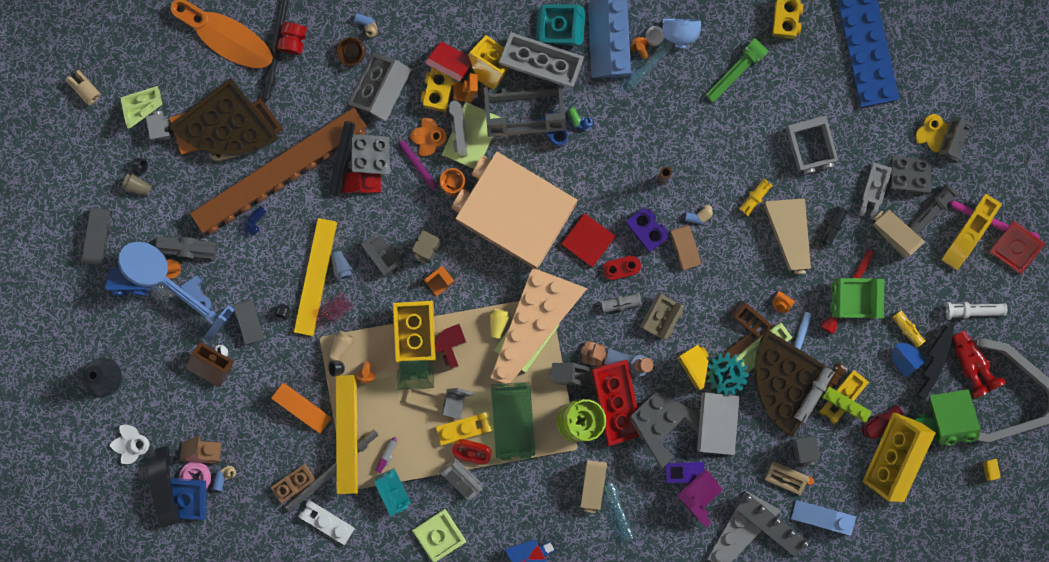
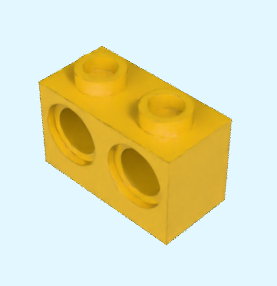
(782, 16)
(442, 90)

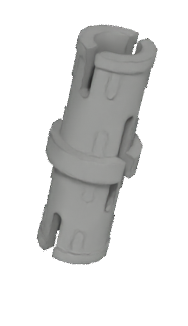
(621, 303)

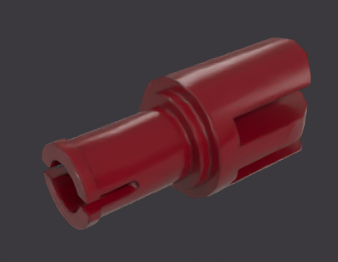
(877, 425)

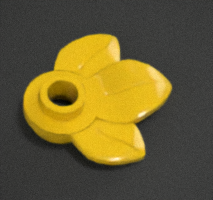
(932, 135)

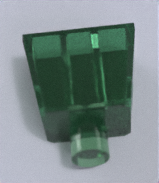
(415, 375)

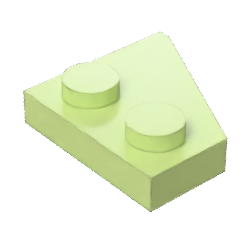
(140, 104)

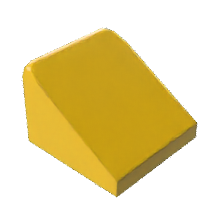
(991, 469)

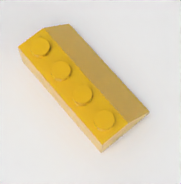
(898, 458)

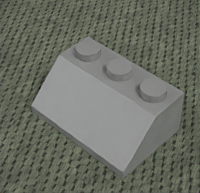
(379, 86)

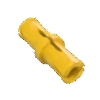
(755, 197)
(908, 329)

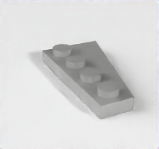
(737, 535)

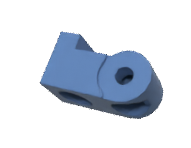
(193, 289)

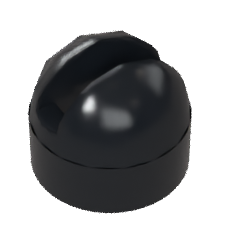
(135, 165)
(282, 311)
(336, 368)

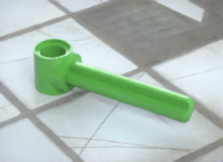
(752, 54)

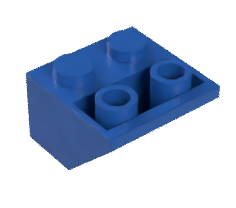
(120, 285)

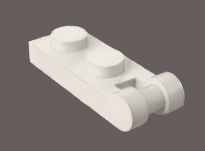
(327, 522)

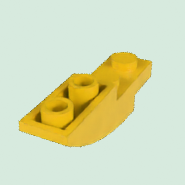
(971, 232)

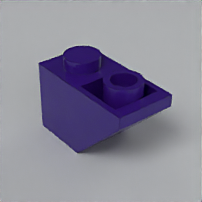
(683, 472)

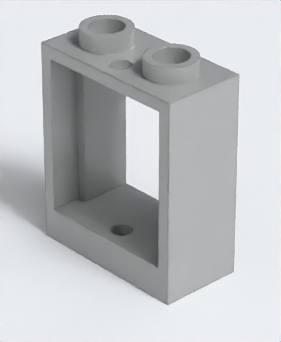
(809, 125)

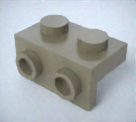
(662, 316)

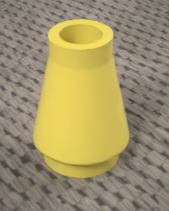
(498, 321)

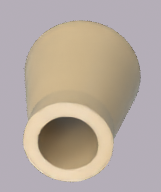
(340, 345)

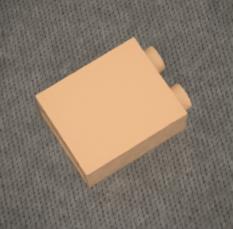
(514, 209)

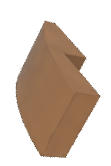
(686, 247)
(293, 483)

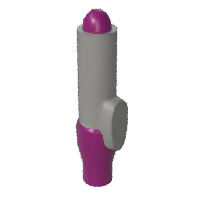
(386, 457)

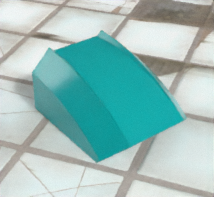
(560, 24)

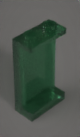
(513, 420)

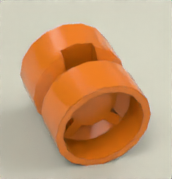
(452, 181)

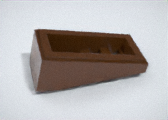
(739, 309)

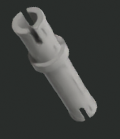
(819, 386)

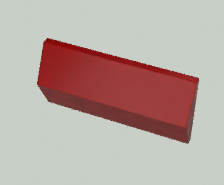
(617, 399)

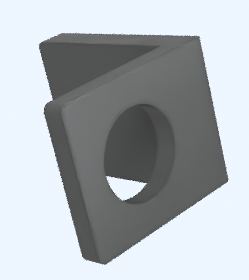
(454, 402)

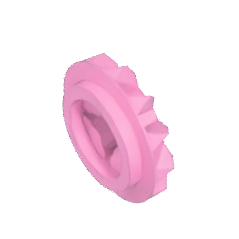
(195, 467)

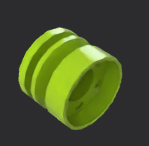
(591, 421)

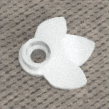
(127, 444)

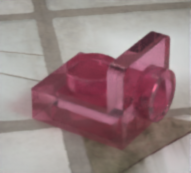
(337, 307)

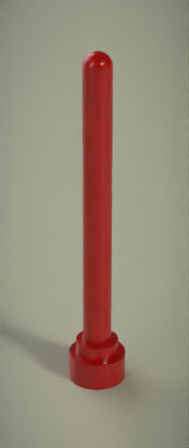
(829, 325)

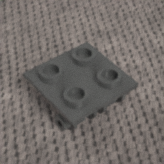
(370, 154)
(911, 175)

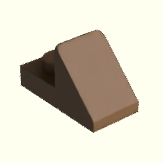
(202, 452)

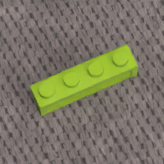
(846, 404)

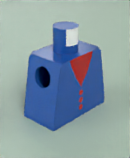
(529, 551)

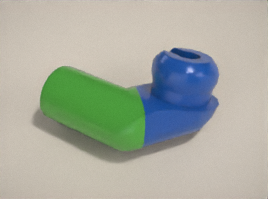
(579, 122)

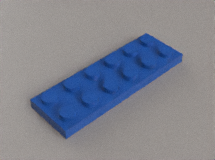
(868, 51)

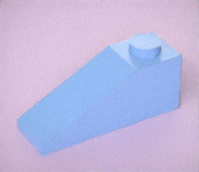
(823, 517)

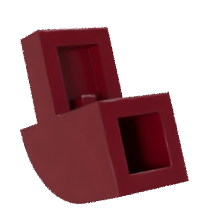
(449, 339)

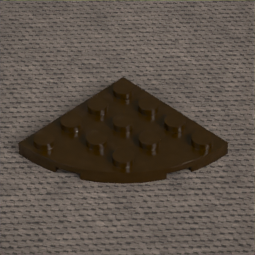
(225, 124)
(783, 379)

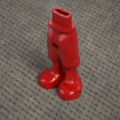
(973, 360)

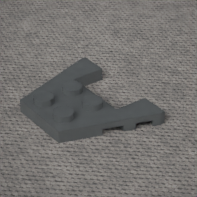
(657, 419)

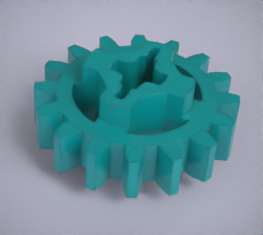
(720, 371)

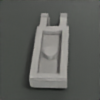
(458, 127)
(875, 188)

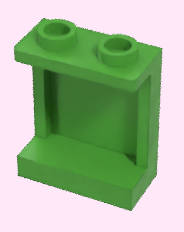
(857, 298)
(955, 417)

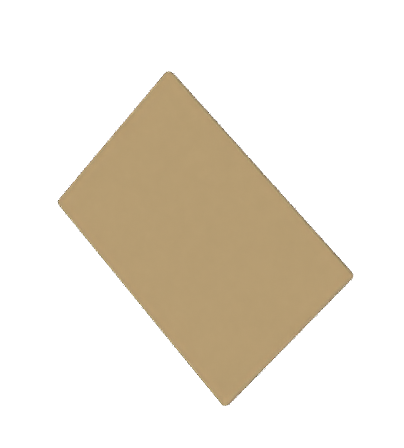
(418, 445)

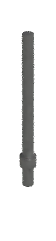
(362, 444)

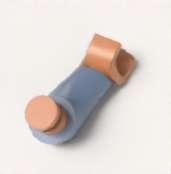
(595, 353)

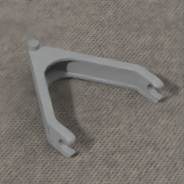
(1032, 372)

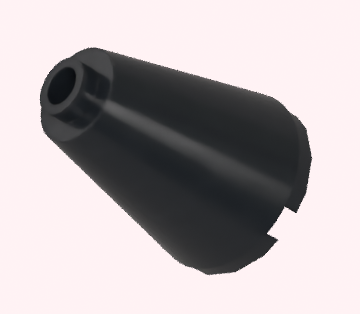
(102, 377)

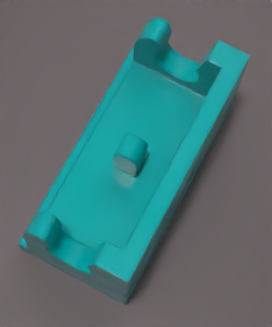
(392, 491)

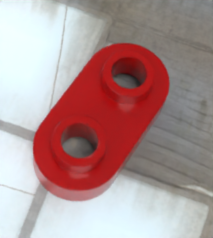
(622, 268)
(472, 451)

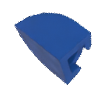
(907, 358)

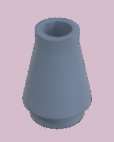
(341, 268)

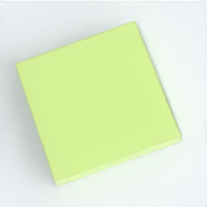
(439, 536)

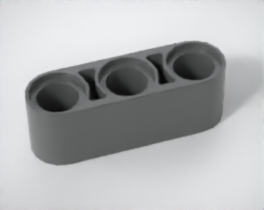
(96, 235)

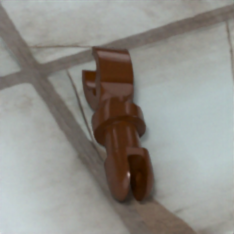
(839, 371)

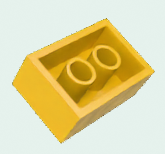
(414, 331)

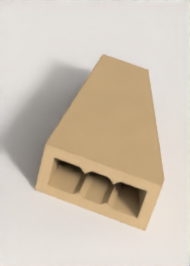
(791, 231)

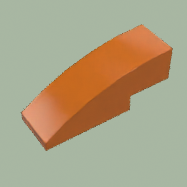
(301, 407)

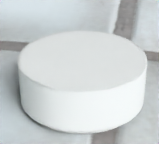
(655, 36)

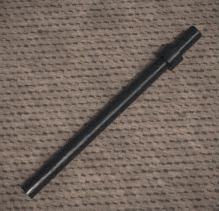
(269, 79)

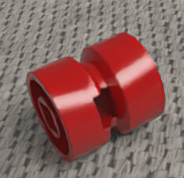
(292, 38)

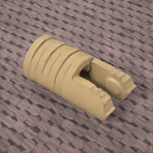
(84, 89)

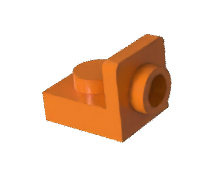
(467, 90)

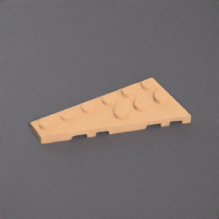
(540, 310)

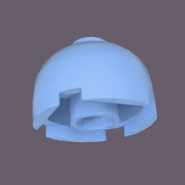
(681, 31)

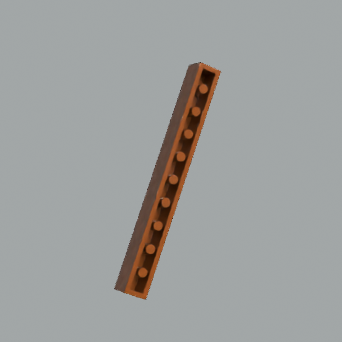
(275, 174)

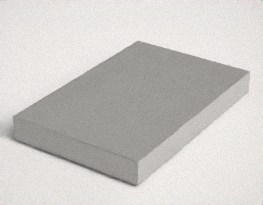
(718, 423)

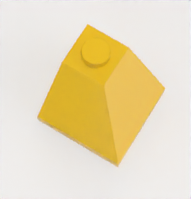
(485, 62)
(695, 365)

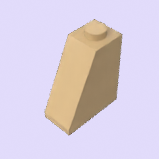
(897, 233)
(593, 485)

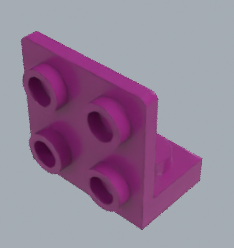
(699, 494)

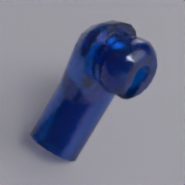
(253, 219)

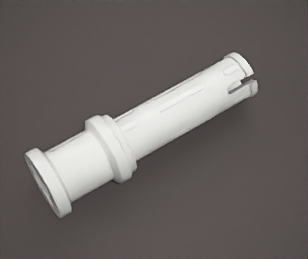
(966, 310)

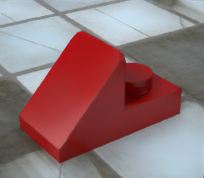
(361, 183)

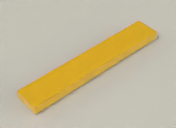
(315, 277)
(346, 434)

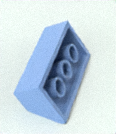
(609, 39)

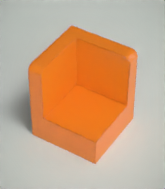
(439, 280)

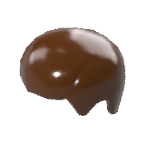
(351, 45)

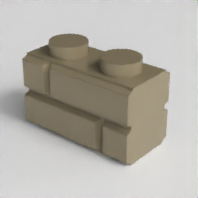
(426, 247)

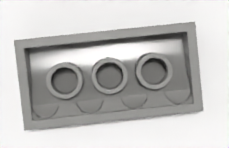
(541, 60)

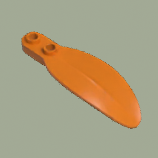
(225, 36)

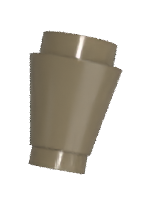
(135, 185)

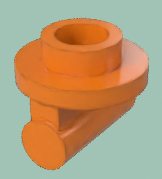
(639, 44)
(173, 269)
(782, 302)
(365, 375)

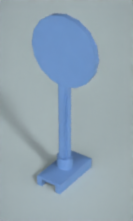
(148, 267)

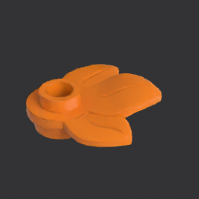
(425, 137)

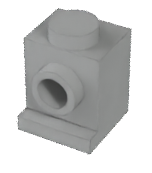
(158, 126)

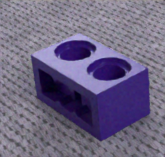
(642, 233)

